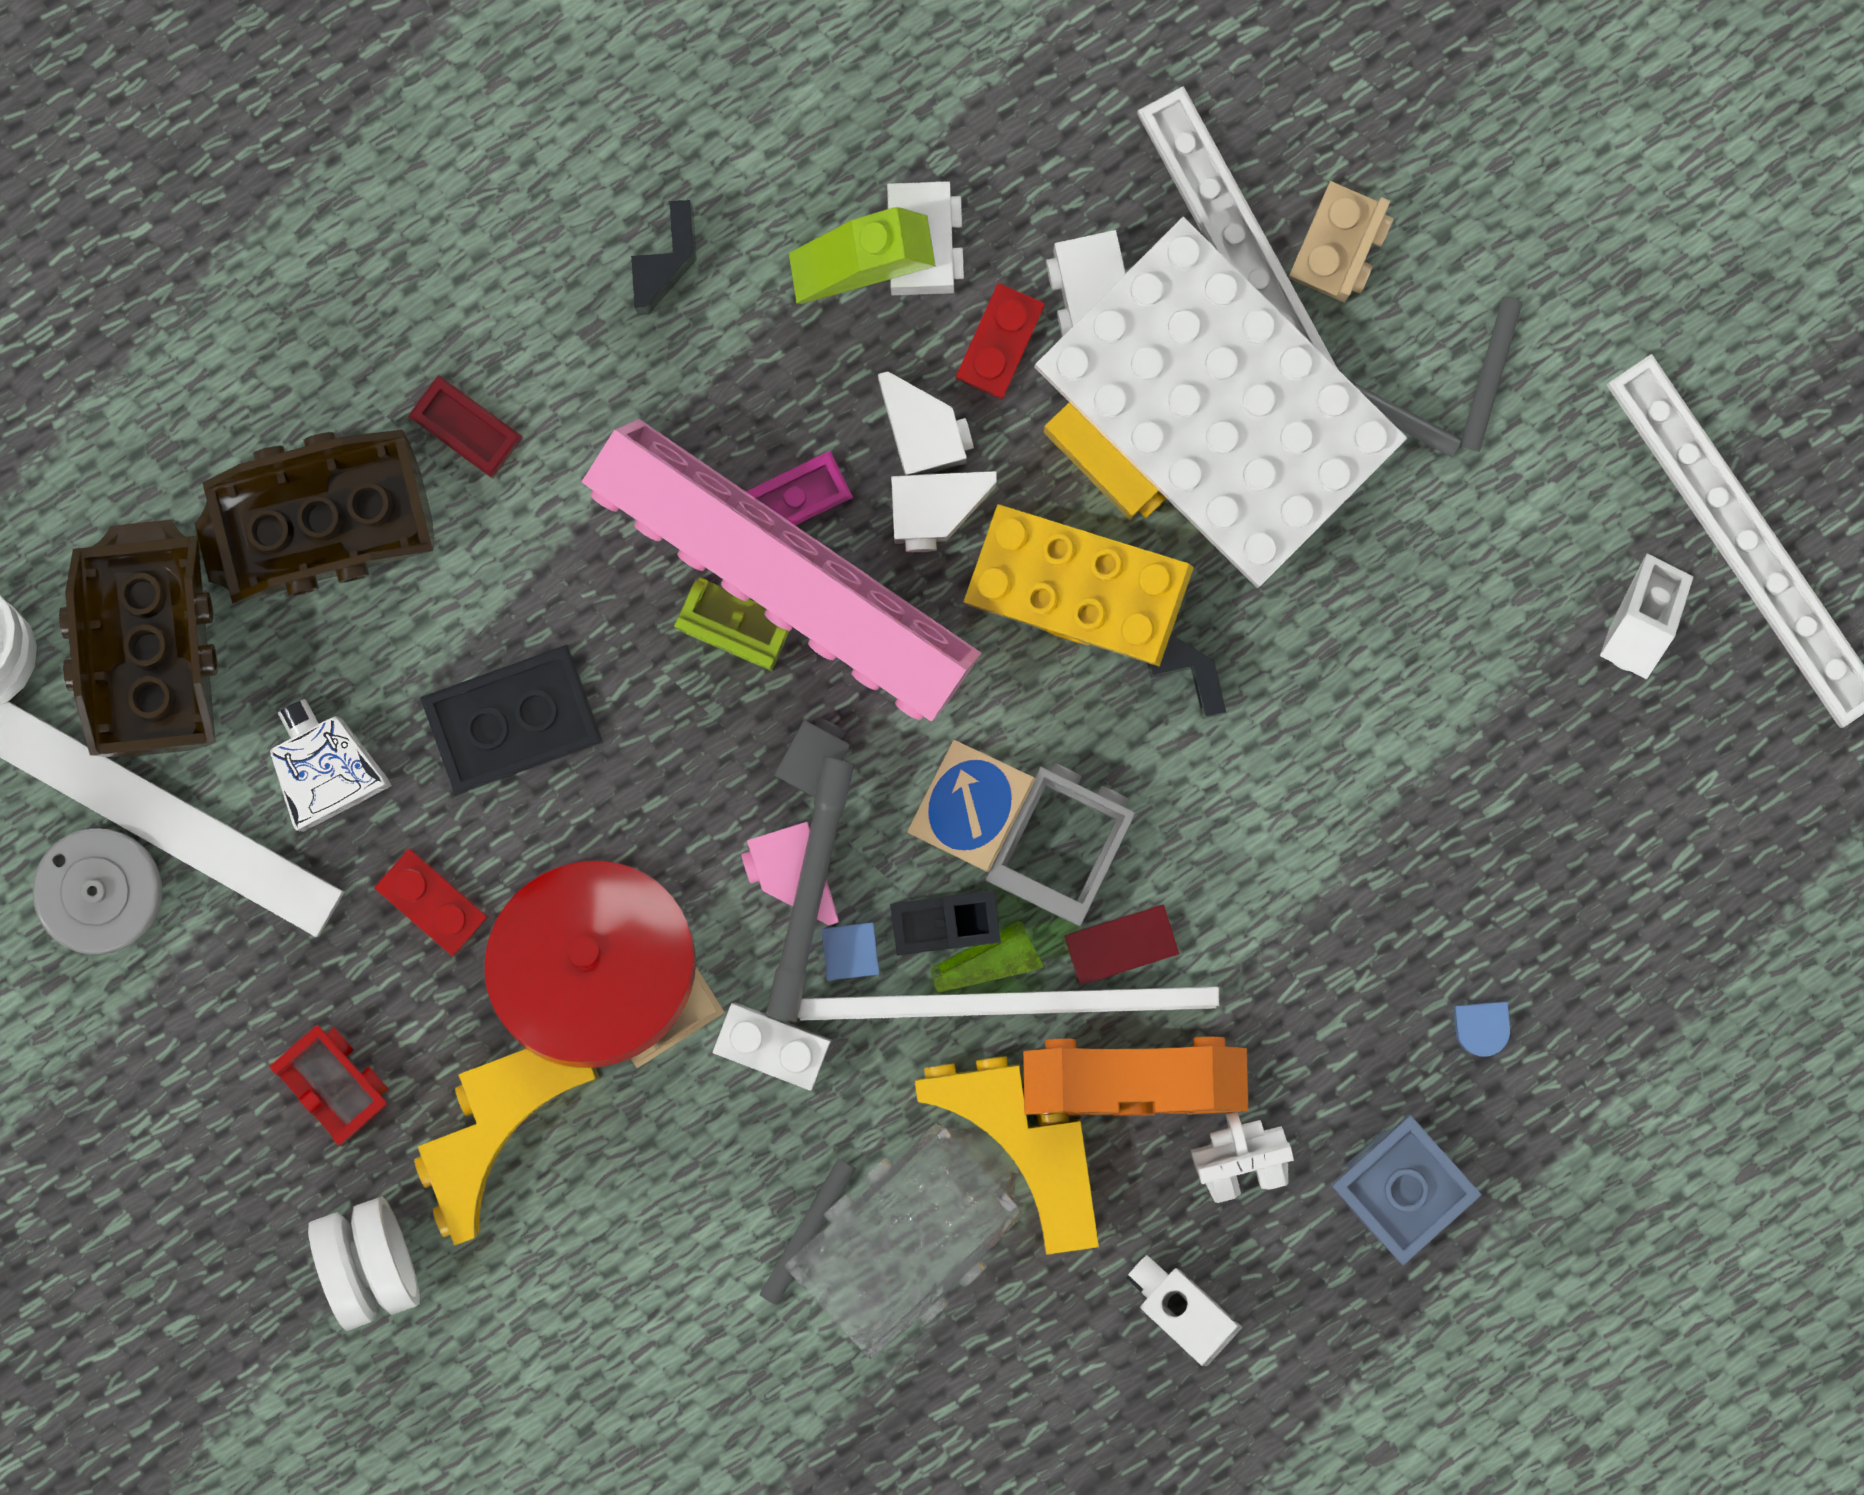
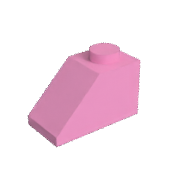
(777, 864)

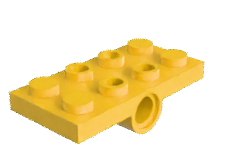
(1078, 585)

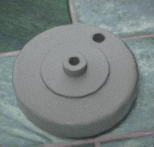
(97, 891)

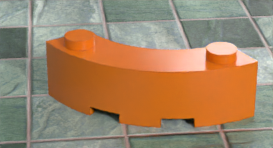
(1135, 1080)

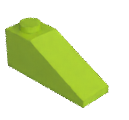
(862, 254)

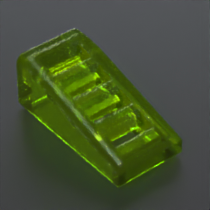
(989, 962)

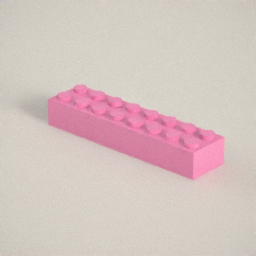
(780, 569)

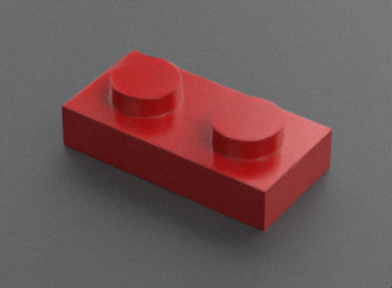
(1000, 341)
(431, 902)

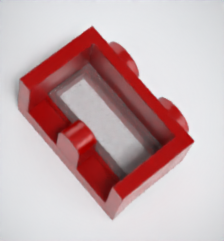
(331, 1084)

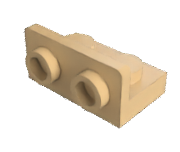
(1339, 242)

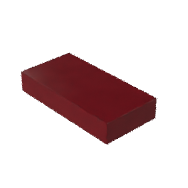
(465, 426)
(1121, 944)

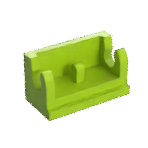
(731, 624)

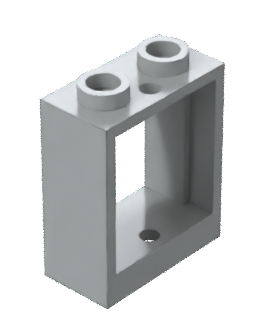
(1105, 801)

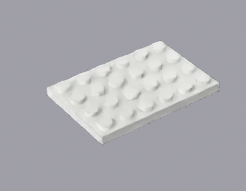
(1220, 402)

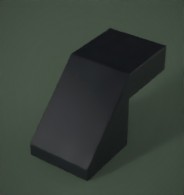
(658, 273)
(1181, 657)
(945, 923)

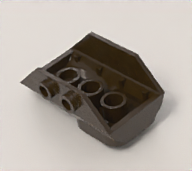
(314, 514)
(140, 642)

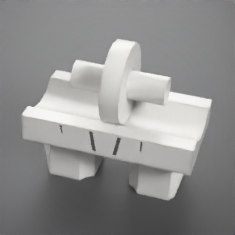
(1241, 1151)

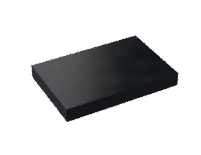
(511, 720)

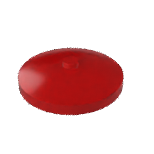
(590, 964)

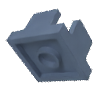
(1404, 1189)

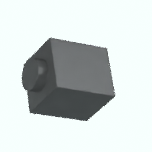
(806, 753)

